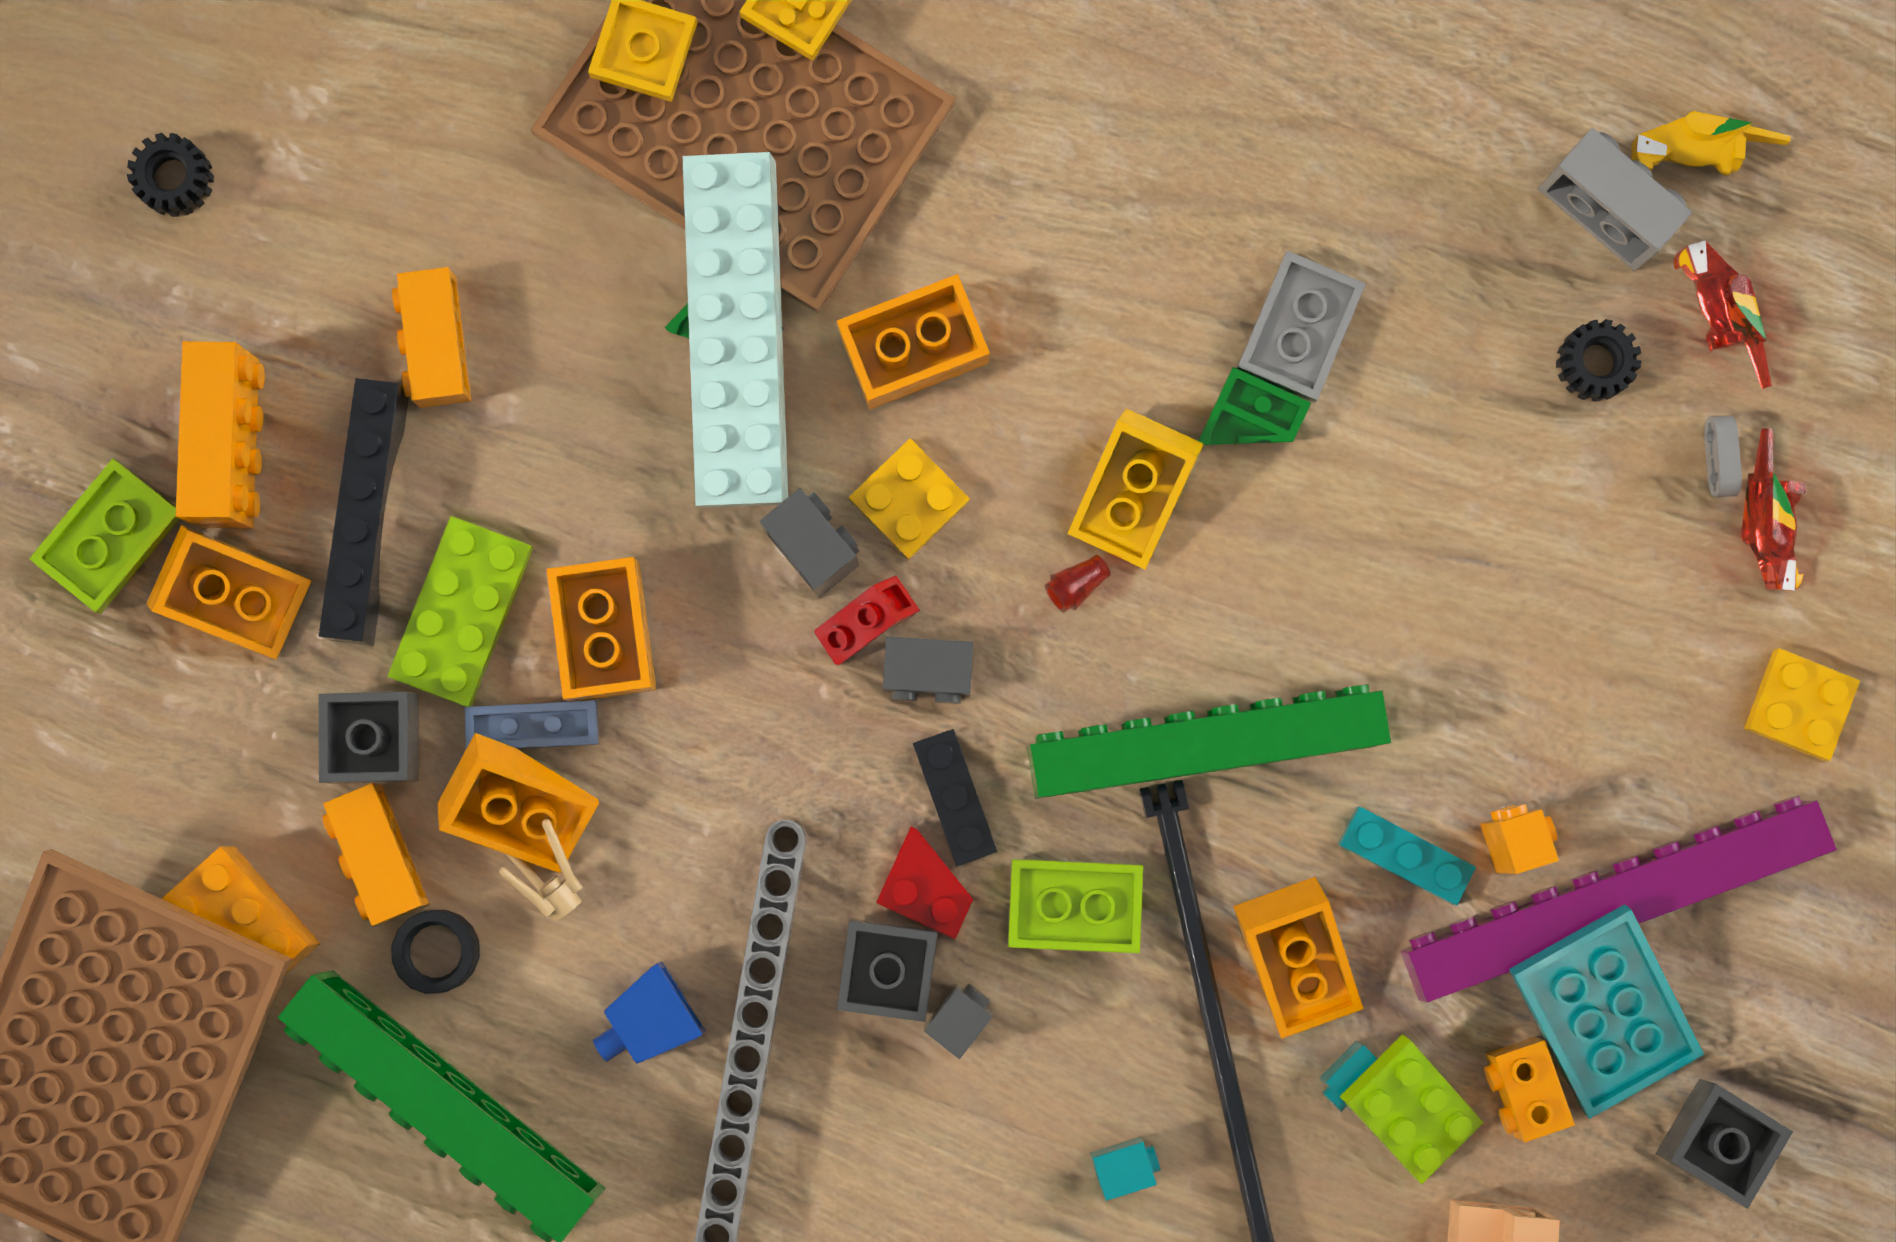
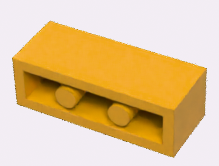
(432, 337)
(374, 854)

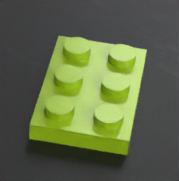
(106, 536)
(1075, 906)
(1411, 1109)

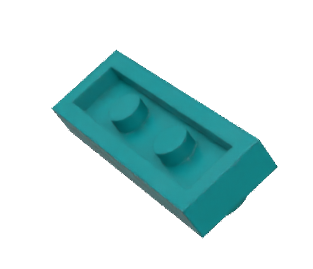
(1406, 856)

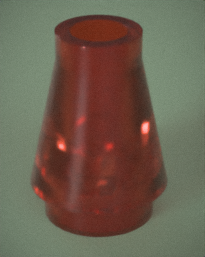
(1075, 584)

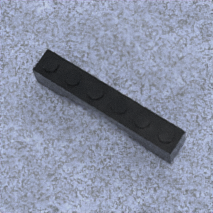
(354, 562)

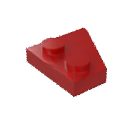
(925, 888)

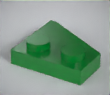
(1253, 413)

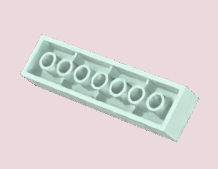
(735, 330)

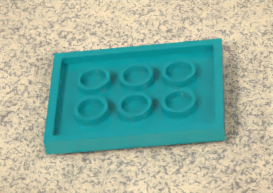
(1606, 1011)

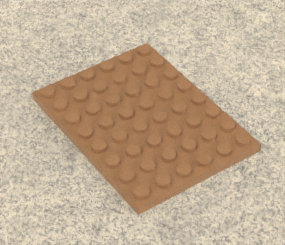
(835, 126)
(119, 1053)

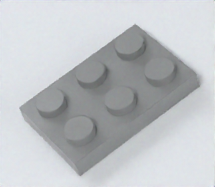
(1301, 326)

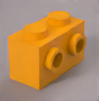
(1519, 839)
(1528, 1090)

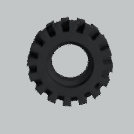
(152, 157)
(1616, 342)

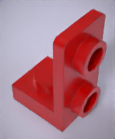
(866, 619)

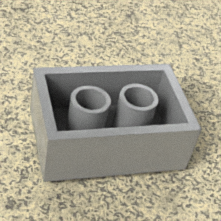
(1615, 199)

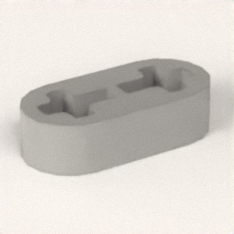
(1722, 456)

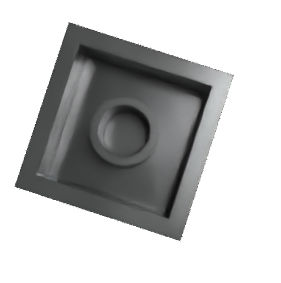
(810, 542)
(368, 737)
(887, 970)
(1724, 1142)

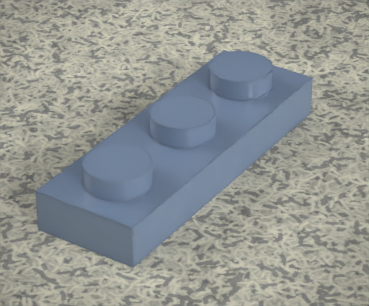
(535, 724)

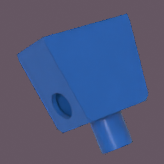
(649, 1018)

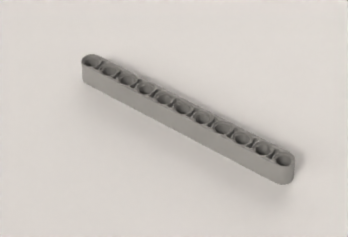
(745, 1034)

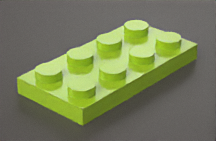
(460, 611)

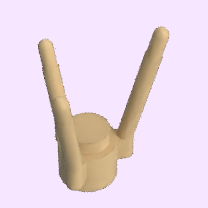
(555, 896)

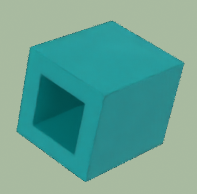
(1346, 1072)
(1125, 1167)

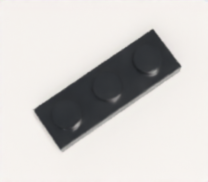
(954, 797)

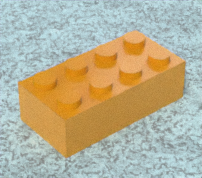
(219, 435)

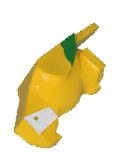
(1701, 141)

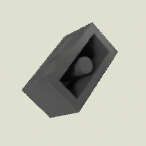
(927, 667)
(959, 1019)

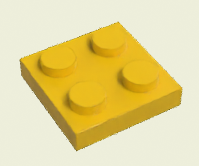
(643, 47)
(909, 499)
(1802, 704)

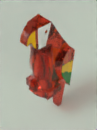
(1726, 303)
(1771, 520)

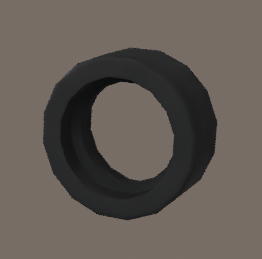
(401, 951)

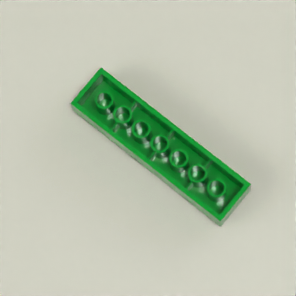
(1208, 744)
(441, 1105)

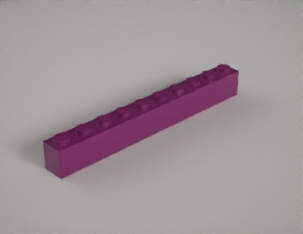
(1648, 887)

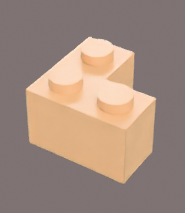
(1500, 1223)

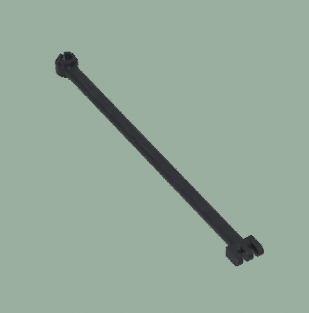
(1210, 1004)

